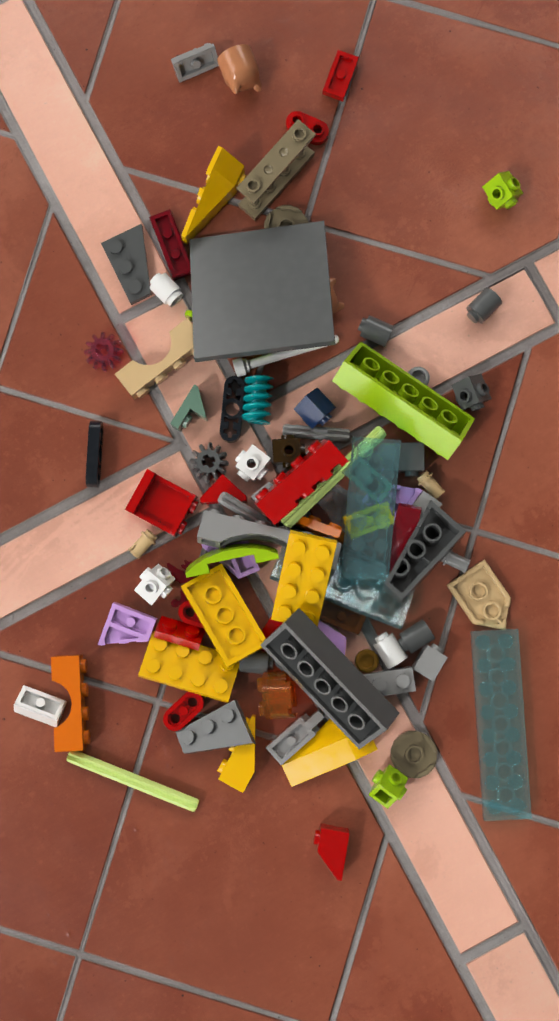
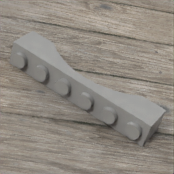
(222, 530)

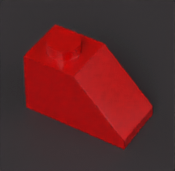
(332, 847)

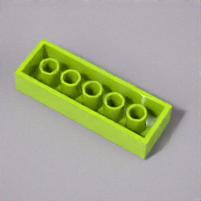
(403, 400)

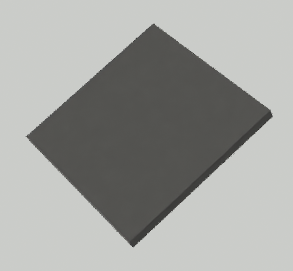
(261, 292)

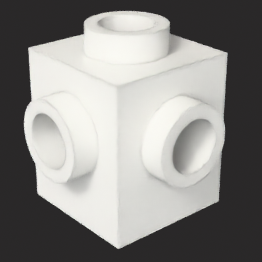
(255, 456)
(155, 584)

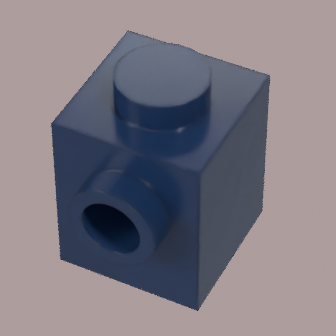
(315, 408)

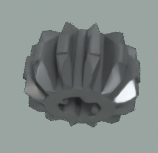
(212, 455)

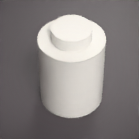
(389, 649)

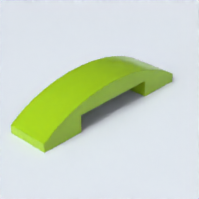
(261, 553)

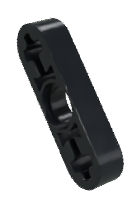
(228, 392)
(94, 454)

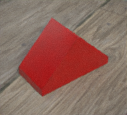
(221, 485)

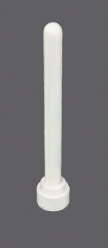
(243, 366)

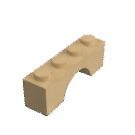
(139, 377)

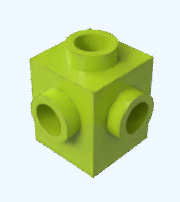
(503, 190)
(388, 786)

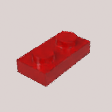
(340, 75)
(179, 633)

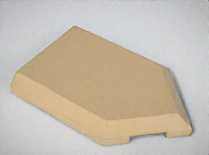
(481, 596)

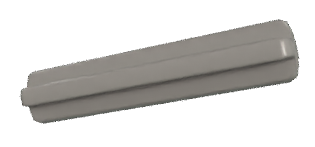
(319, 433)
(242, 509)

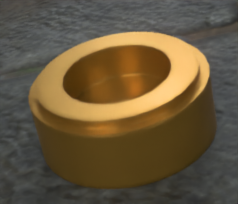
(366, 660)

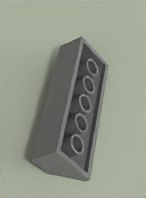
(330, 679)

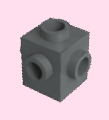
(471, 392)

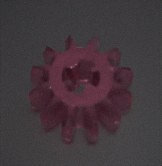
(97, 357)

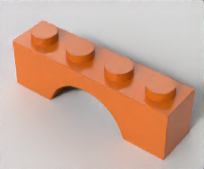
(69, 672)

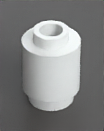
(166, 289)

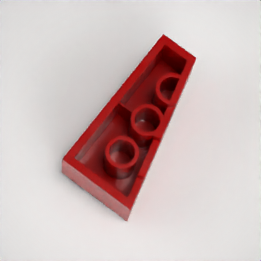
(299, 480)

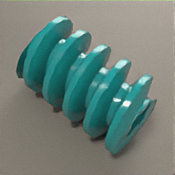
(256, 399)

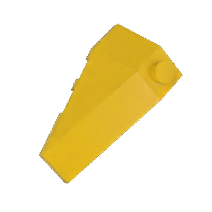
(223, 178)
(323, 753)

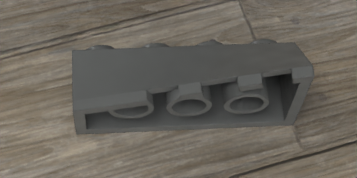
(428, 545)

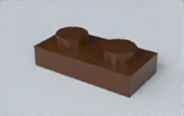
(342, 617)

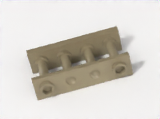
(276, 170)

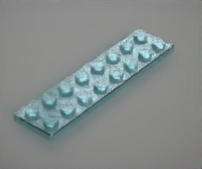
(500, 725)

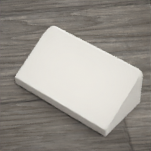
(39, 706)

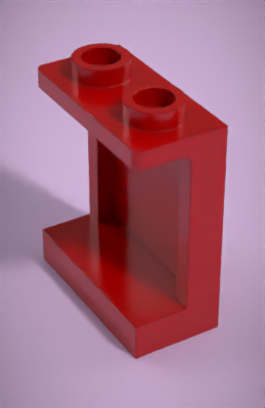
(162, 503)

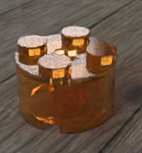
(278, 695)

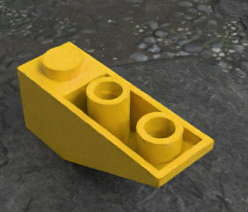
(241, 763)

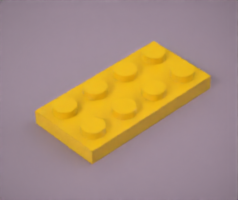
(304, 576)
(224, 615)
(188, 669)

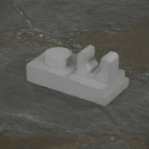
(195, 62)

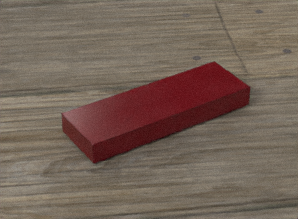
(171, 244)
(405, 523)

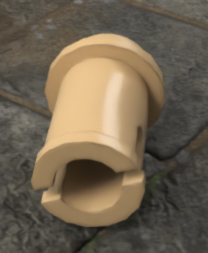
(430, 484)
(143, 543)

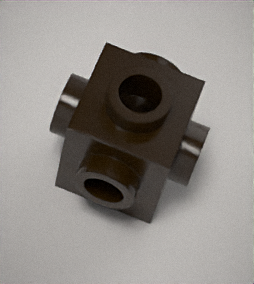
(281, 445)

